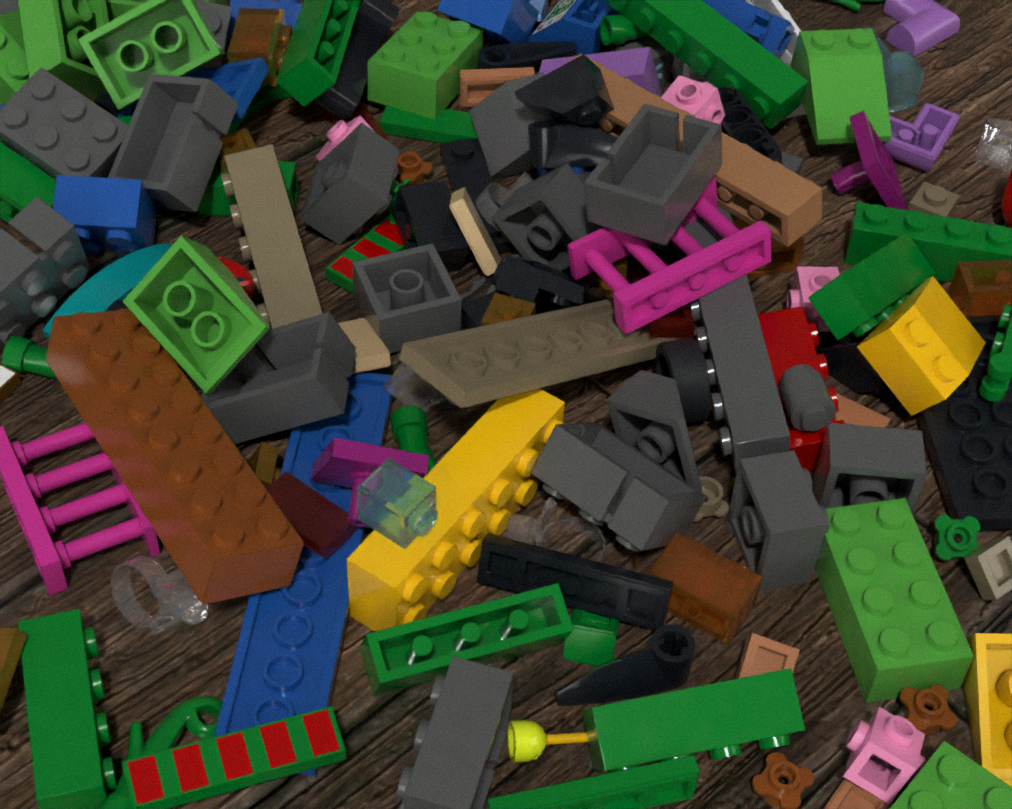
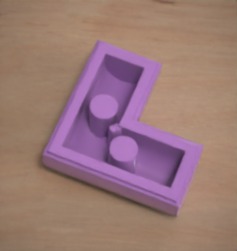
(921, 24)
(923, 140)

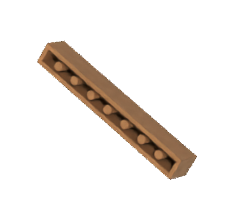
(746, 181)

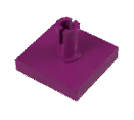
(874, 166)
(352, 462)

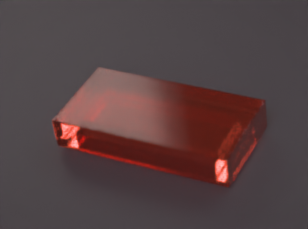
(313, 516)

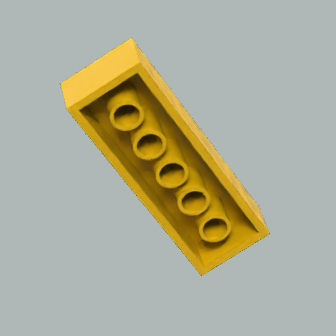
(476, 494)

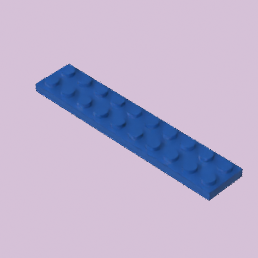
(297, 632)

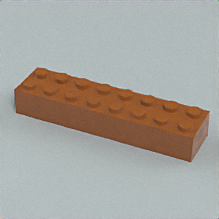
(173, 456)

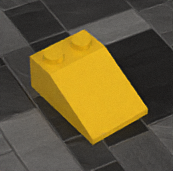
(923, 348)
(990, 702)

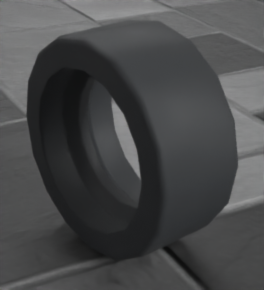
(686, 364)

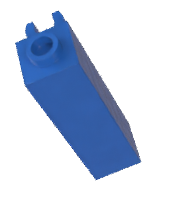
(760, 25)

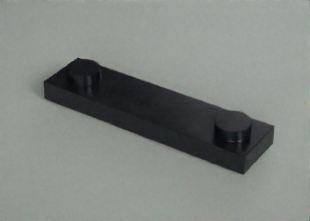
(468, 169)
(583, 582)

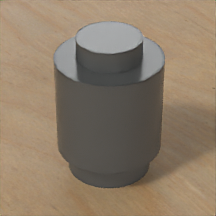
(806, 398)

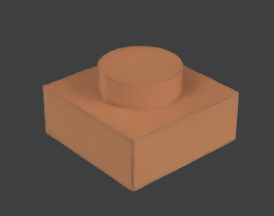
(765, 656)

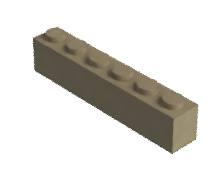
(270, 237)

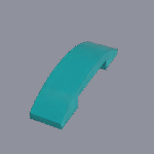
(110, 283)

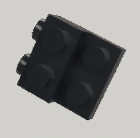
(543, 284)

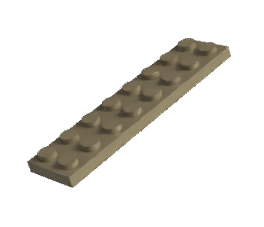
(528, 353)

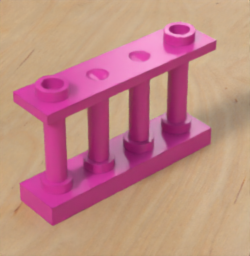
(680, 282)
(41, 522)

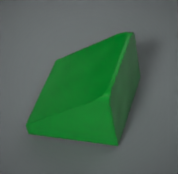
(592, 638)

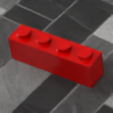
(791, 343)

